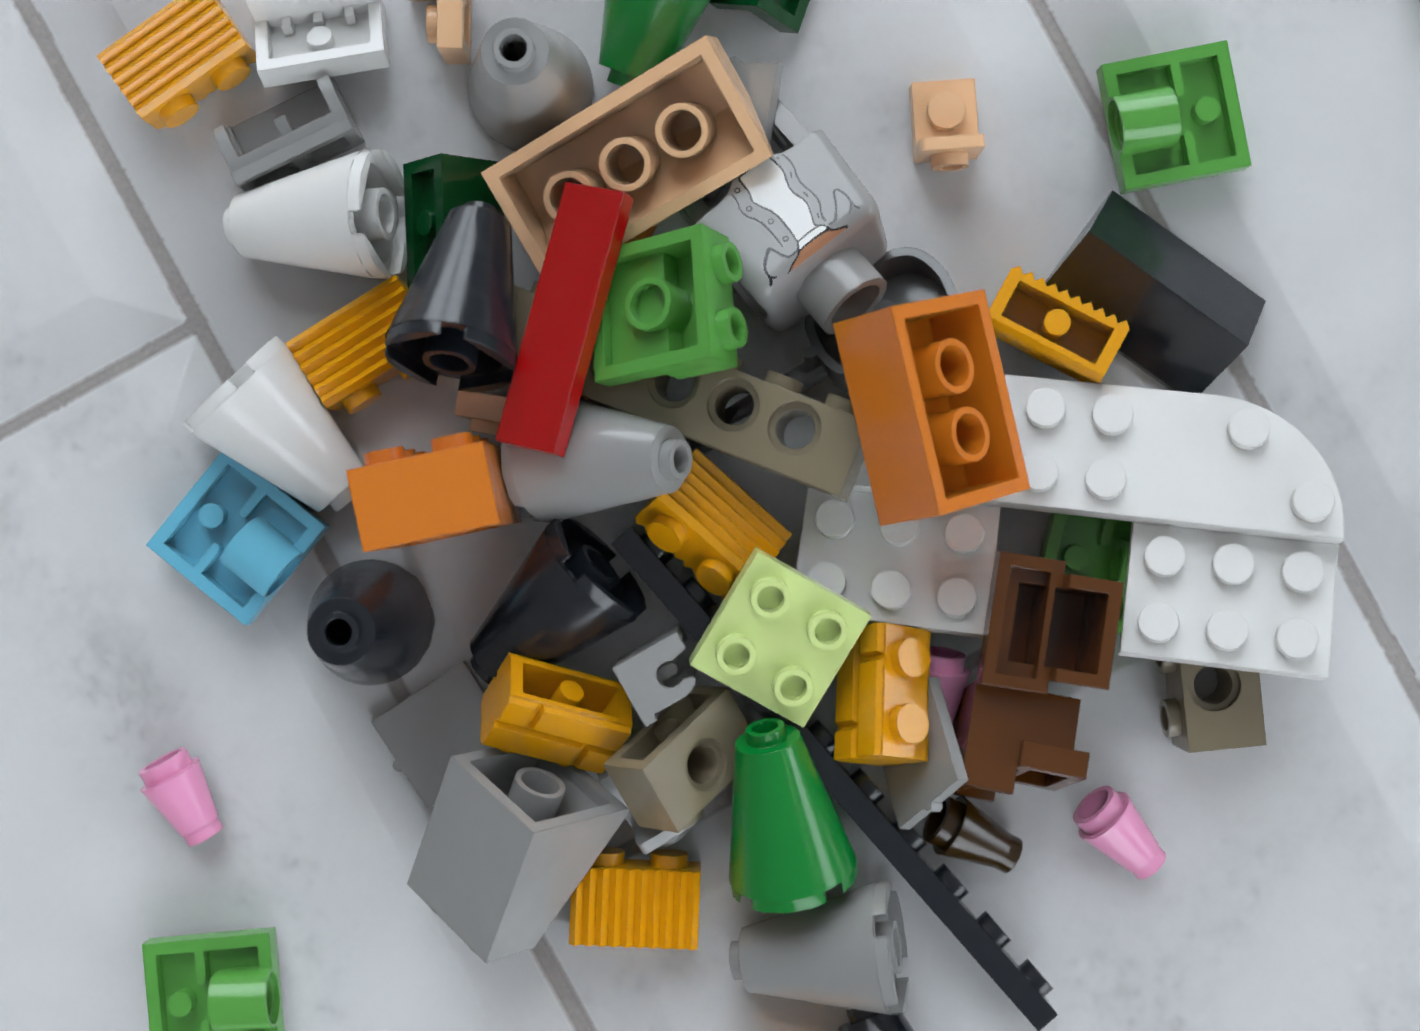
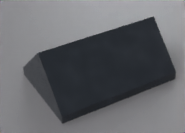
(1179, 306)

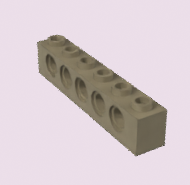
(825, 464)

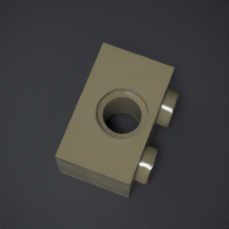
(1223, 720)
(679, 760)

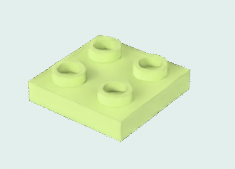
(779, 637)

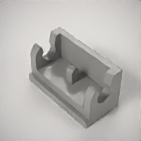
(289, 136)
(649, 684)

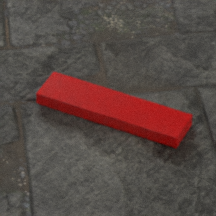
(564, 319)

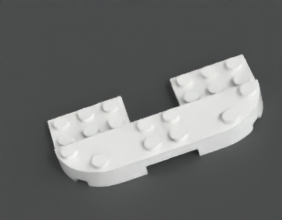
(1225, 536)

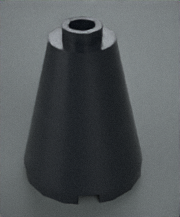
(461, 305)
(557, 601)
(370, 622)

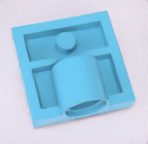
(237, 537)

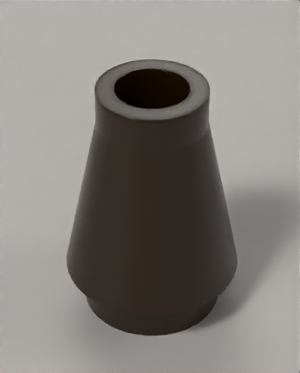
(971, 836)

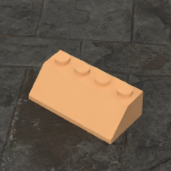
(655, 138)

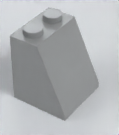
(510, 846)

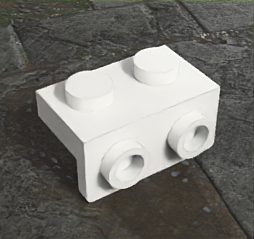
(317, 38)

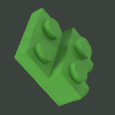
(671, 308)

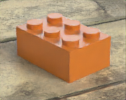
(931, 406)
(431, 496)

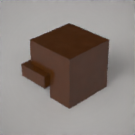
(1047, 626)
(1017, 739)

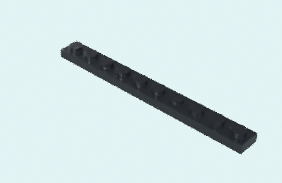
(859, 799)

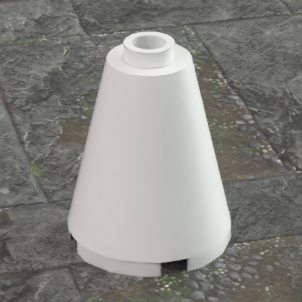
(326, 218)
(278, 429)

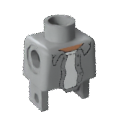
(801, 232)

